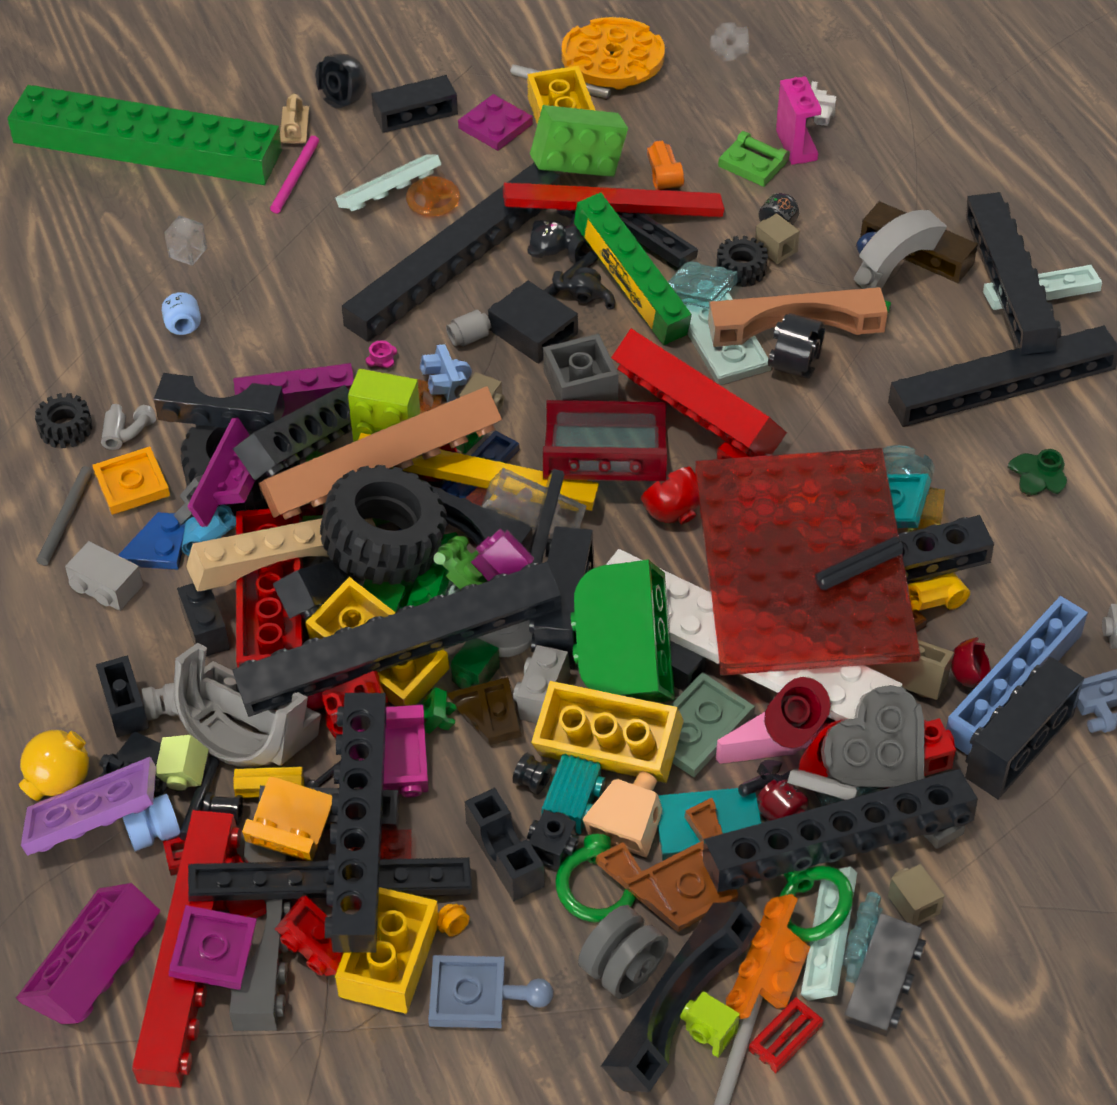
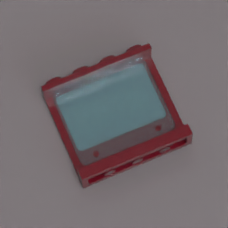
(606, 440)

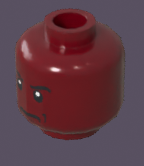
(781, 800)

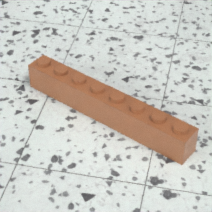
(388, 447)

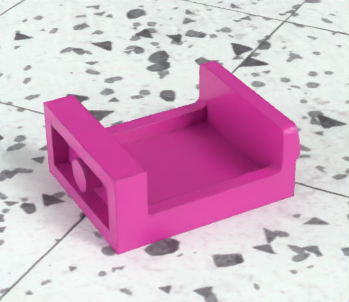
(794, 107)
(405, 751)

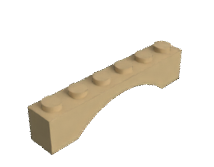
(228, 558)

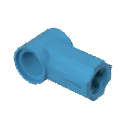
(220, 524)

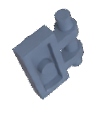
(1097, 696)

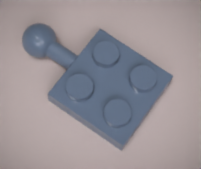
(472, 992)

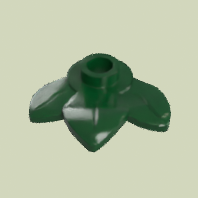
(1040, 472)

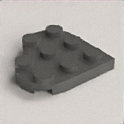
(880, 744)

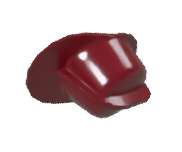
(797, 712)

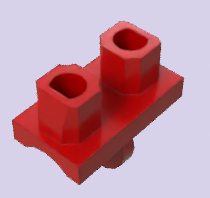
(364, 684)

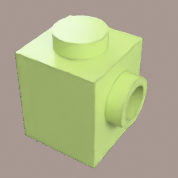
(181, 762)

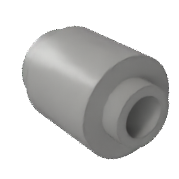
(468, 328)

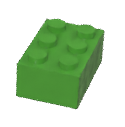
(578, 141)

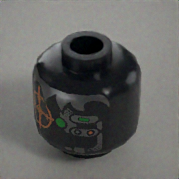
(782, 205)

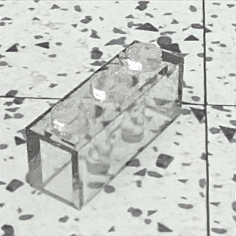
(522, 498)

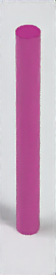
(294, 174)

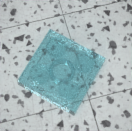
(702, 284)

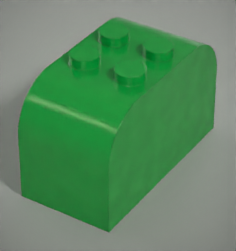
(624, 631)

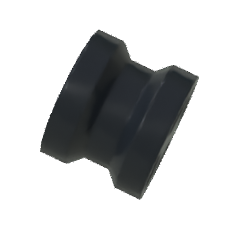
(532, 773)

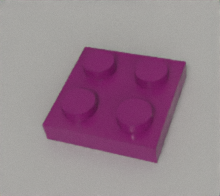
(495, 122)
(212, 947)

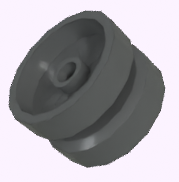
(623, 951)

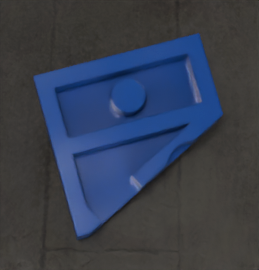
(157, 543)

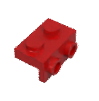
(305, 932)

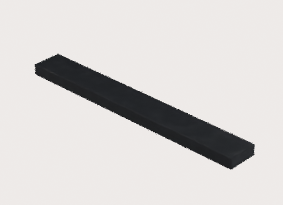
(311, 879)

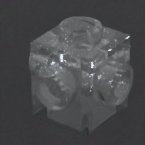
(739, 41)

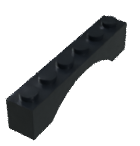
(481, 522)
(645, 1045)

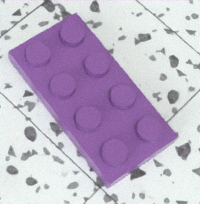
(89, 806)

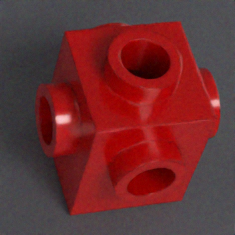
(938, 747)

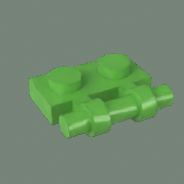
(457, 561)

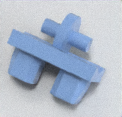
(448, 372)

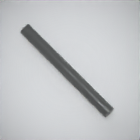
(64, 515)

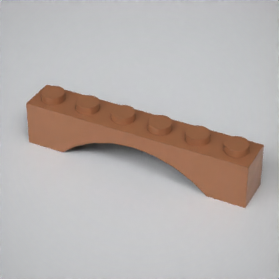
(852, 310)

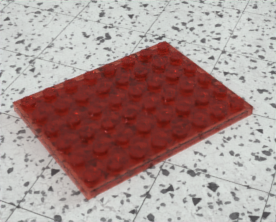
(767, 536)

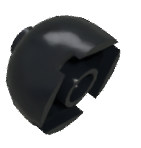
(340, 79)

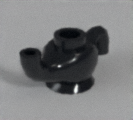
(584, 286)

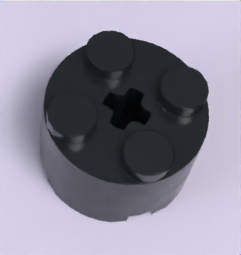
(797, 345)

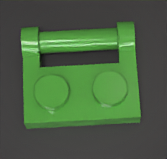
(751, 165)

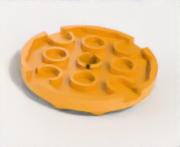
(635, 57)

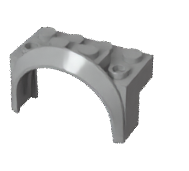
(214, 688)

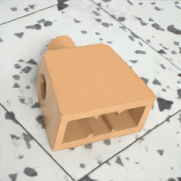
(627, 813)

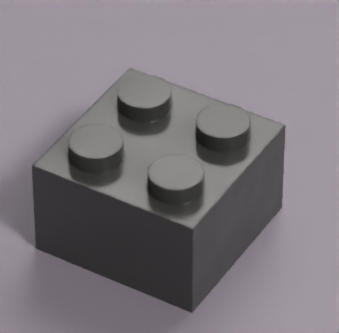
(581, 370)

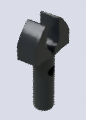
(767, 772)

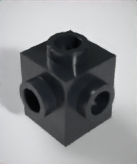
(553, 838)

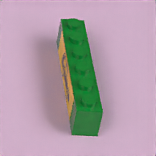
(632, 269)

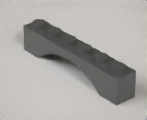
(259, 1000)

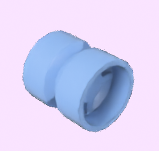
(153, 822)

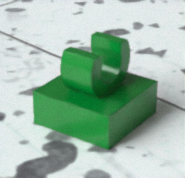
(435, 709)

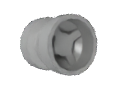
(153, 702)

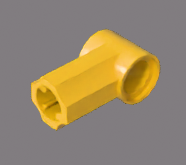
(938, 591)

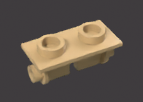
(294, 121)

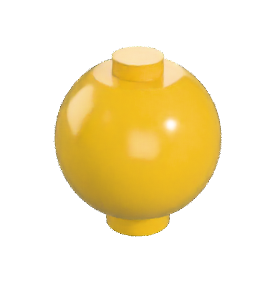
(53, 763)

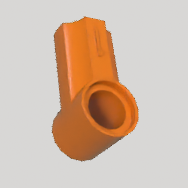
(665, 170)

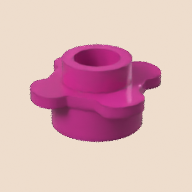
(381, 354)

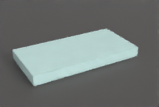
(725, 362)

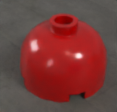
(674, 498)

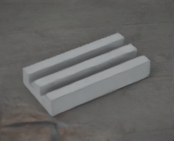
(822, 784)

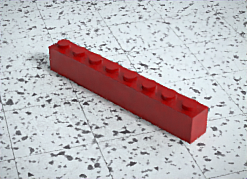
(173, 1002)

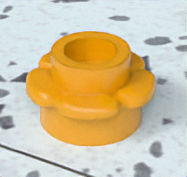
(452, 919)

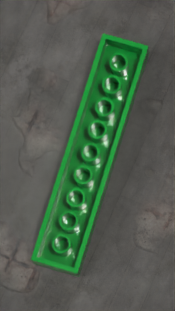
(145, 134)

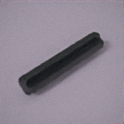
(858, 563)

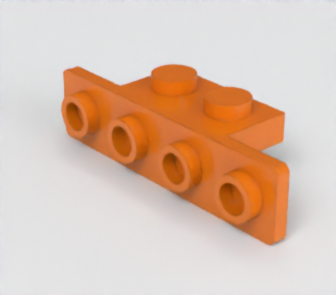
(771, 961)

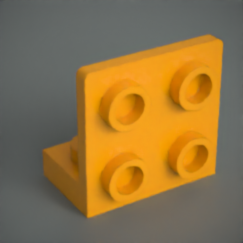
(289, 819)

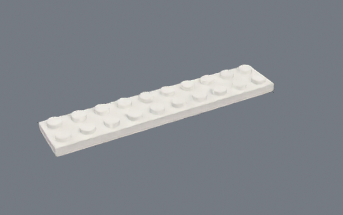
(693, 628)

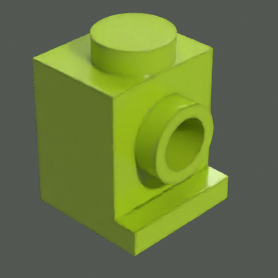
(710, 1022)

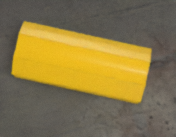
(248, 781)

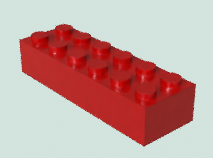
(697, 396)
(260, 615)

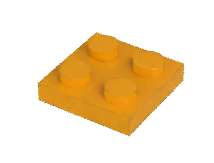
(131, 480)

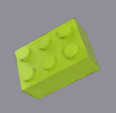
(381, 401)

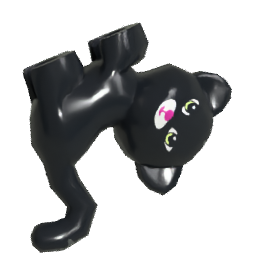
(553, 237)

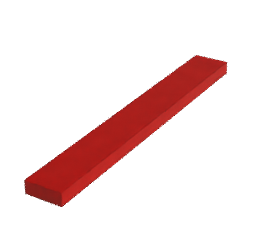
(620, 199)

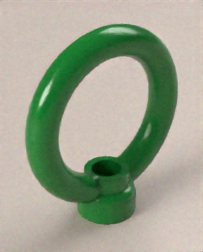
(593, 845)
(802, 882)

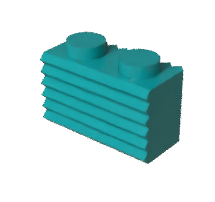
(574, 788)

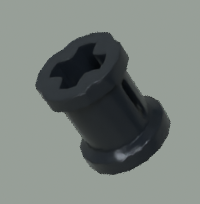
(225, 805)

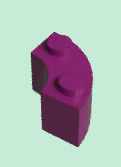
(501, 555)

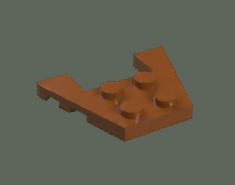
(679, 886)

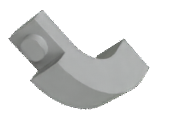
(895, 241)

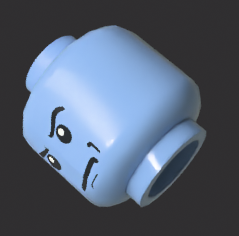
(181, 313)

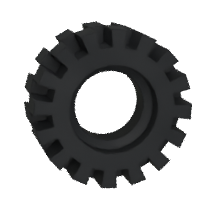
(743, 250)
(66, 432)

